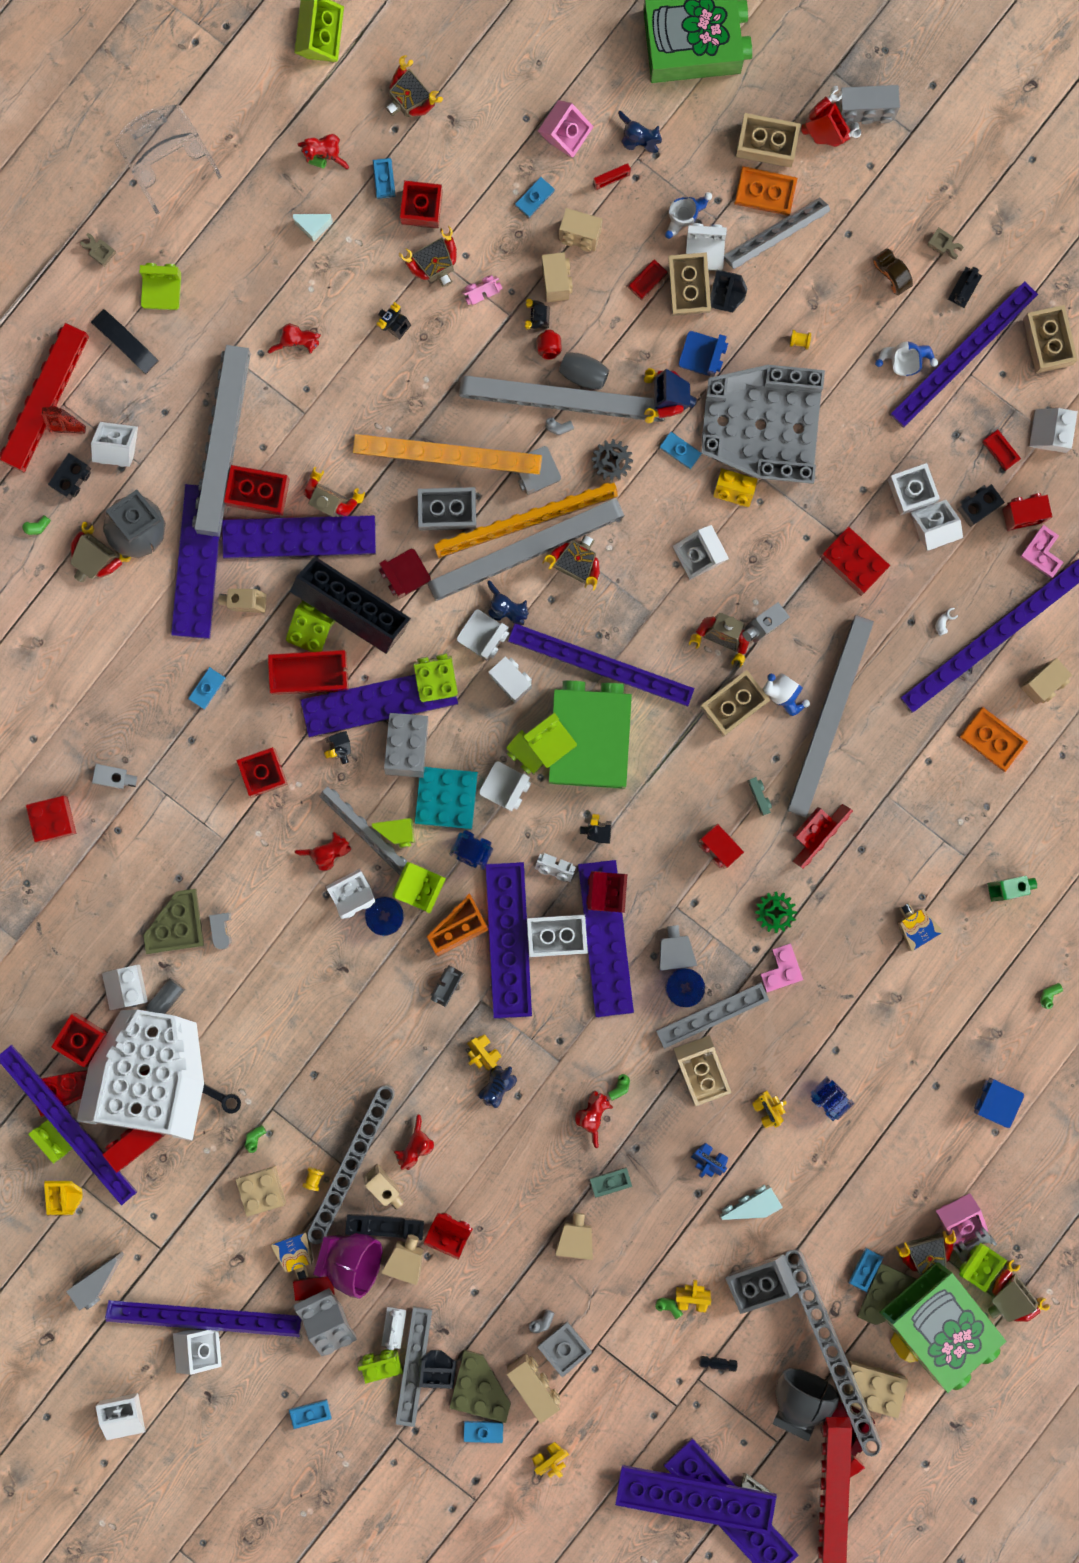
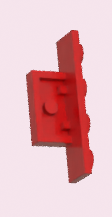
(817, 831)

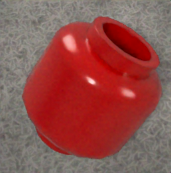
(549, 344)

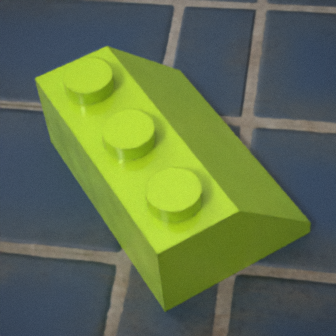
(319, 30)

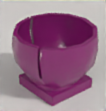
(350, 1263)

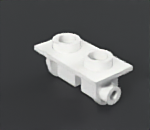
(563, 871)
(393, 1328)

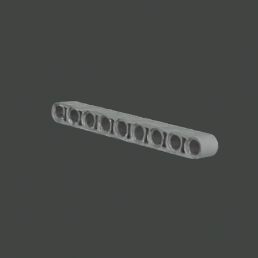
(344, 1170)

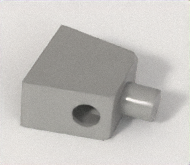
(762, 627)
(103, 776)
(676, 951)

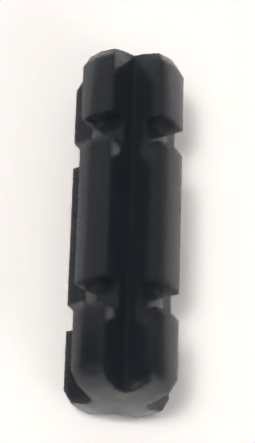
(718, 1363)

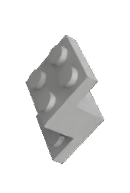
(325, 1322)

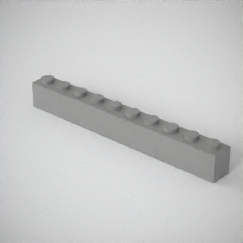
(222, 440)

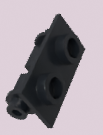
(965, 286)

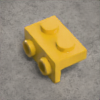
(735, 487)

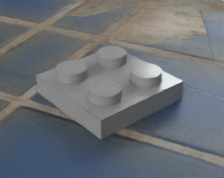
(564, 1349)

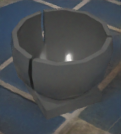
(134, 526)
(800, 1404)

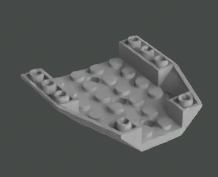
(780, 399)

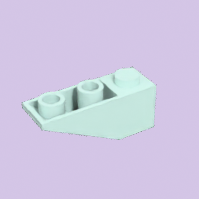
(758, 1205)

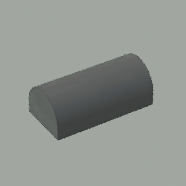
(165, 997)

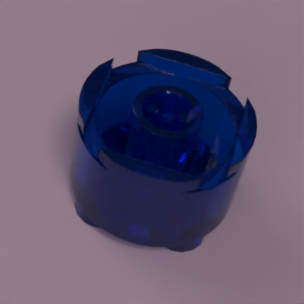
(471, 850)
(394, 921)
(684, 976)
(831, 1098)

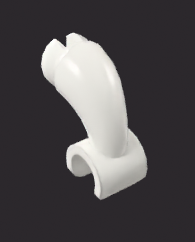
(941, 622)

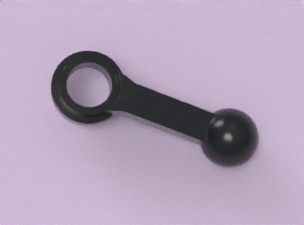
(222, 1098)

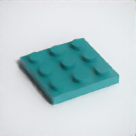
(446, 798)

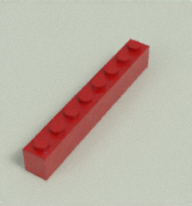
(45, 393)
(835, 1490)

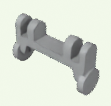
(984, 1238)

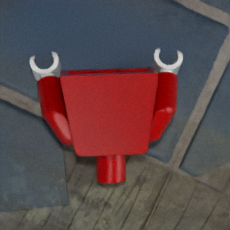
(827, 123)

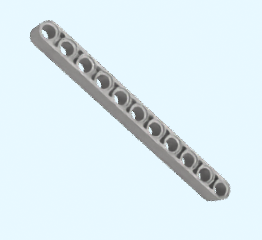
(556, 397)
(526, 549)
(830, 716)
(840, 1359)

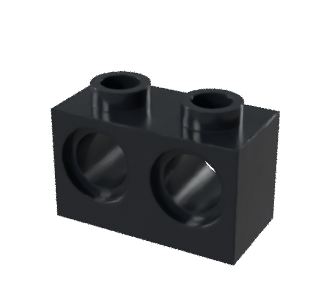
(65, 474)
(982, 508)

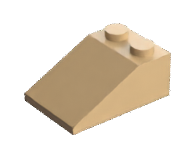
(702, 1070)

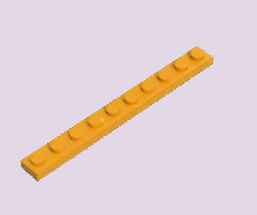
(447, 454)
(532, 517)

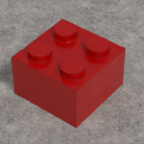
(421, 204)
(1027, 512)
(262, 772)
(51, 819)
(720, 846)
(79, 1040)

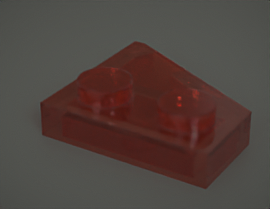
(60, 421)

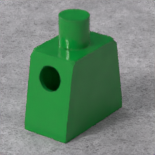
(1011, 888)

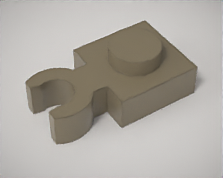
(942, 242)
(99, 251)

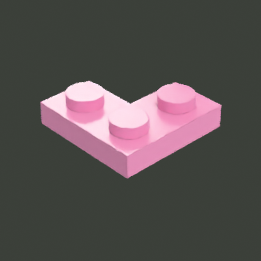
(1038, 552)
(787, 971)

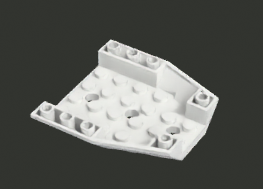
(167, 1094)

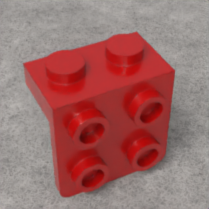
(448, 1235)

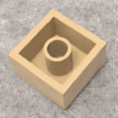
(580, 230)
(555, 276)
(1046, 681)
(261, 1191)

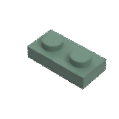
(763, 803)
(610, 1182)

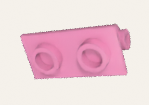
(475, 291)

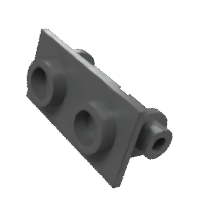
(450, 980)

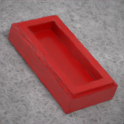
(611, 176)
(647, 279)
(1001, 450)

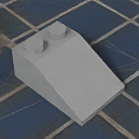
(87, 1291)

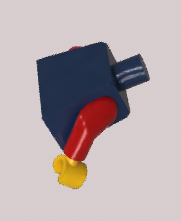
(670, 394)

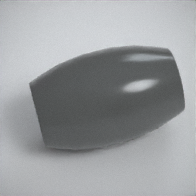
(584, 370)

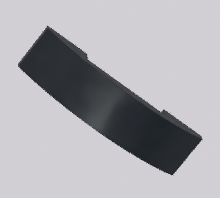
(125, 341)
(384, 1226)

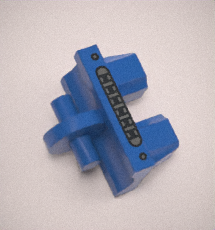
(707, 1164)

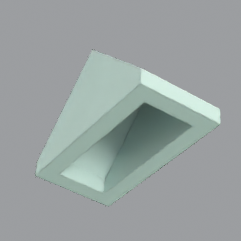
(313, 224)

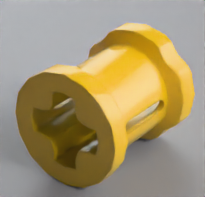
(800, 339)
(313, 1179)

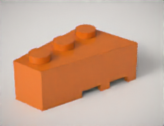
(458, 927)

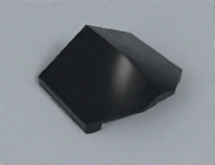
(727, 291)
(436, 1370)

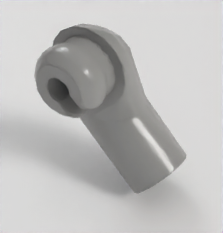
(558, 428)
(542, 1324)

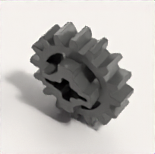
(601, 465)

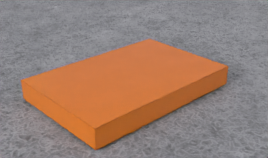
(765, 191)
(993, 739)

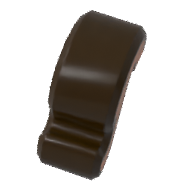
(894, 270)

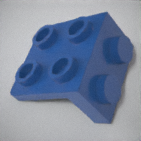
(703, 353)
(998, 1102)

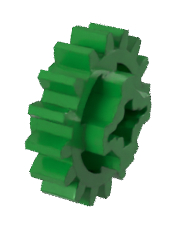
(775, 903)

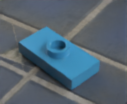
(384, 178)
(535, 197)
(680, 450)
(207, 688)
(865, 1269)
(310, 1414)
(483, 1431)

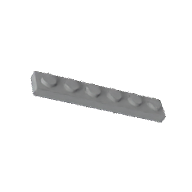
(776, 233)
(360, 826)
(712, 1015)
(415, 1352)

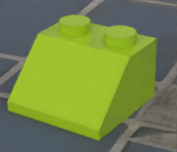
(520, 750)
(397, 831)

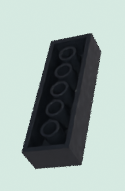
(350, 604)

